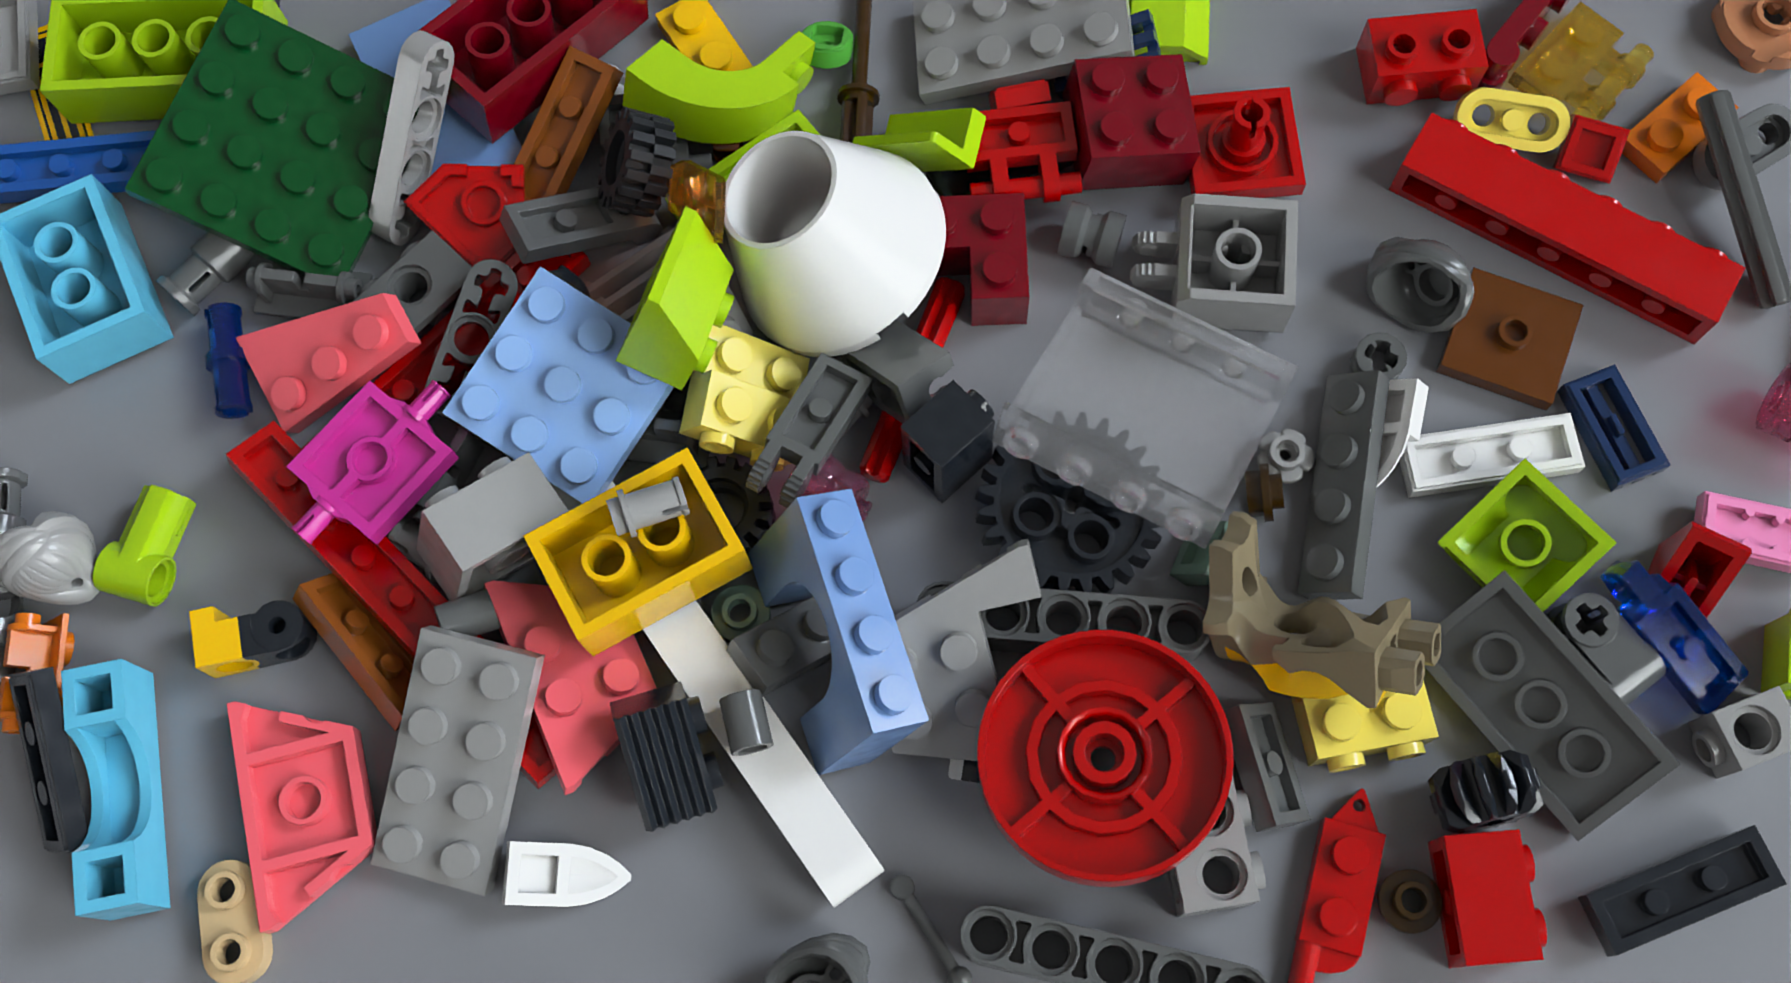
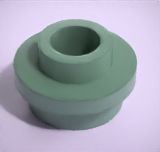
(727, 600)

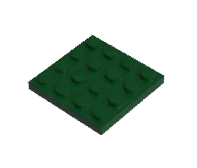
(271, 145)

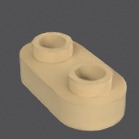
(231, 922)

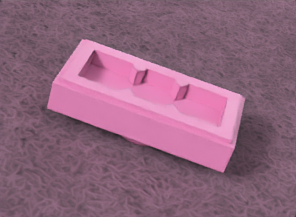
(1751, 523)

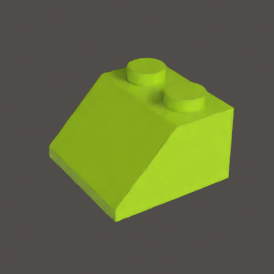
(680, 306)

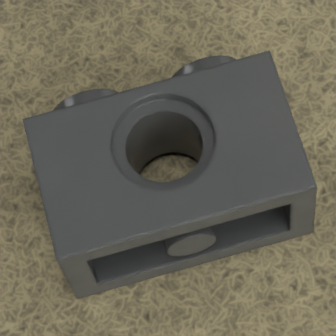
(423, 266)

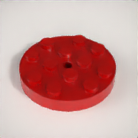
(1115, 696)

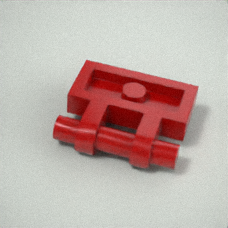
(1026, 138)

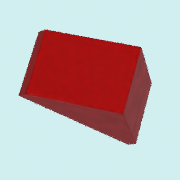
(1700, 563)

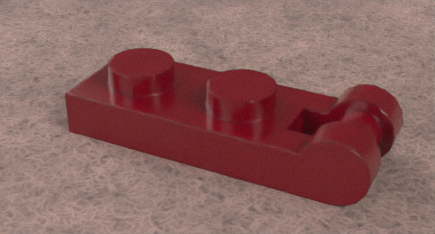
(1520, 29)

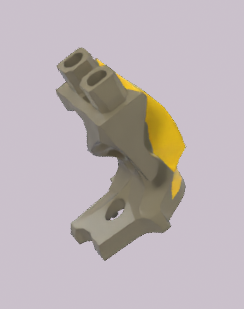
(1331, 646)

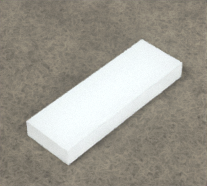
(1489, 453)

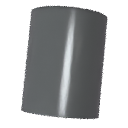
(468, 614)
(746, 722)

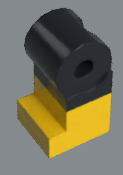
(249, 641)

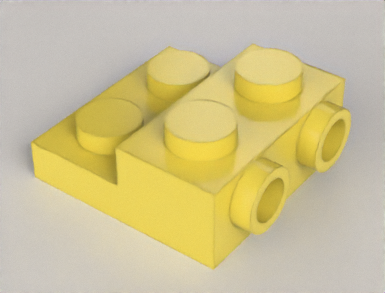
(741, 394)
(1345, 731)

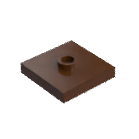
(1511, 340)

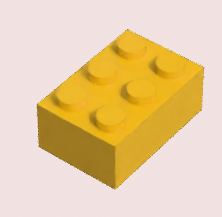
(624, 583)

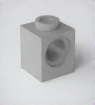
(1766, 721)

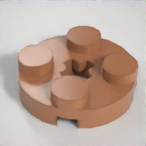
(1751, 36)

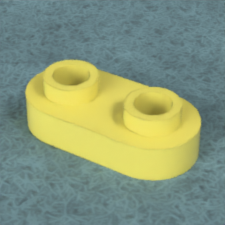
(1510, 118)

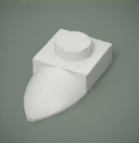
(1402, 421)
(559, 874)

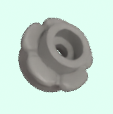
(1294, 443)

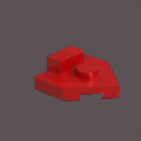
(466, 206)

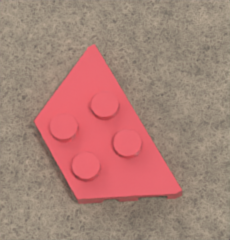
(573, 684)
(301, 806)

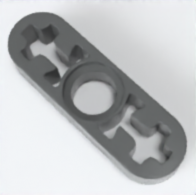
(472, 294)

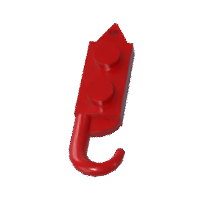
(1338, 892)

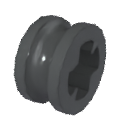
(1390, 346)

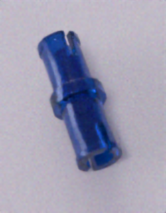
(227, 361)

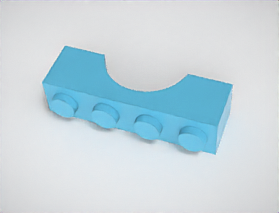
(124, 855)

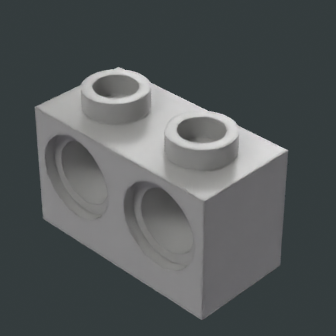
(1226, 845)

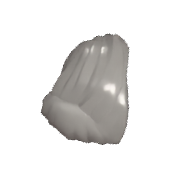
(49, 560)

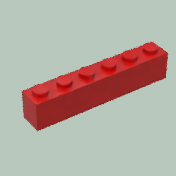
(1567, 229)

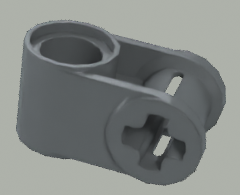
(1609, 645)

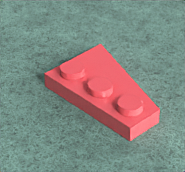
(326, 356)

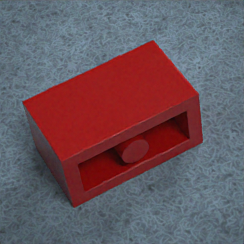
(1487, 899)

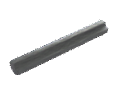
(1744, 199)

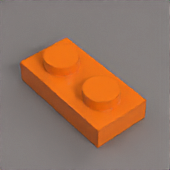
(1669, 130)

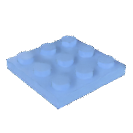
(557, 390)

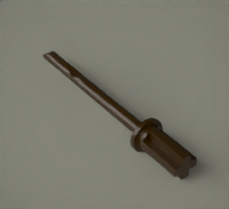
(858, 97)

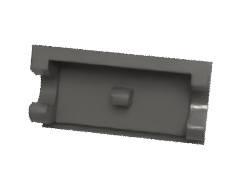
(901, 369)

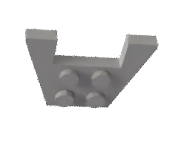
(953, 655)

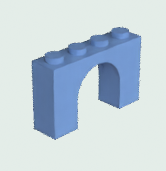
(872, 693)

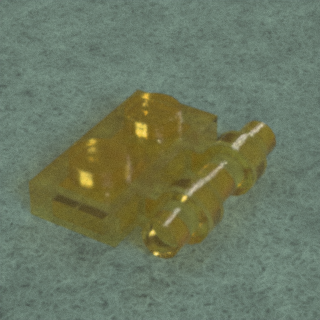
(1570, 53)

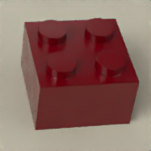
(1132, 121)

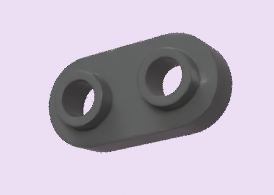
(1772, 121)

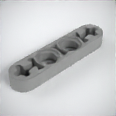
(421, 82)

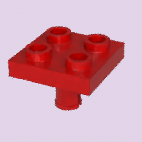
(1247, 144)

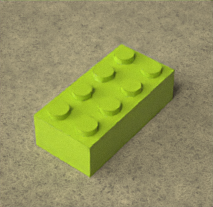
(126, 54)

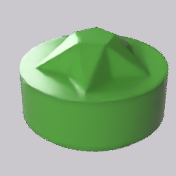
(832, 44)

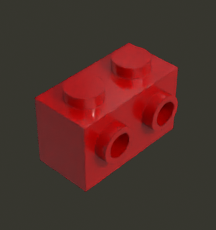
(1421, 57)

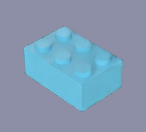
(80, 280)

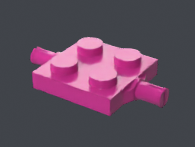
(372, 462)

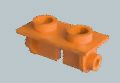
(30, 648)

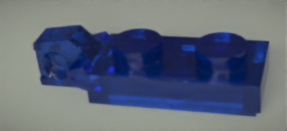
(1667, 619)

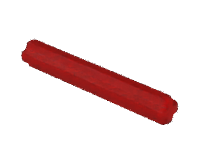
(934, 325)

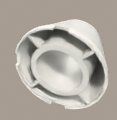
(830, 240)

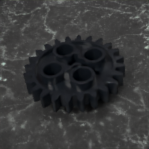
(1054, 548)

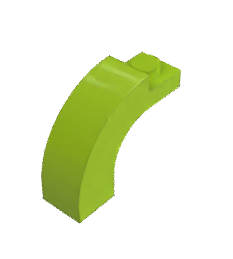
(716, 103)

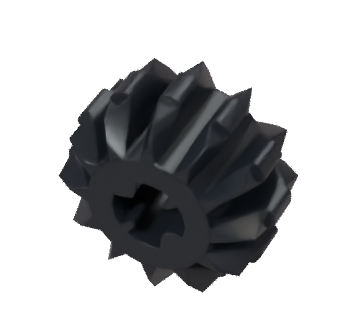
(1485, 791)

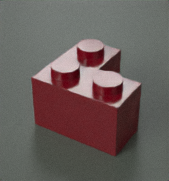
(991, 247)

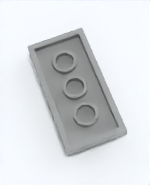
(1003, 43)
(457, 759)

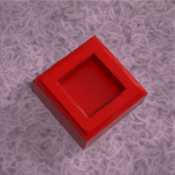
(1020, 95)
(1591, 149)

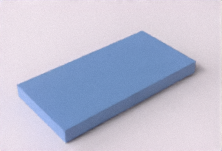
(458, 140)

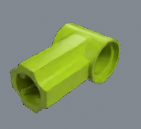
(142, 561)

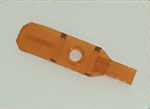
(698, 190)

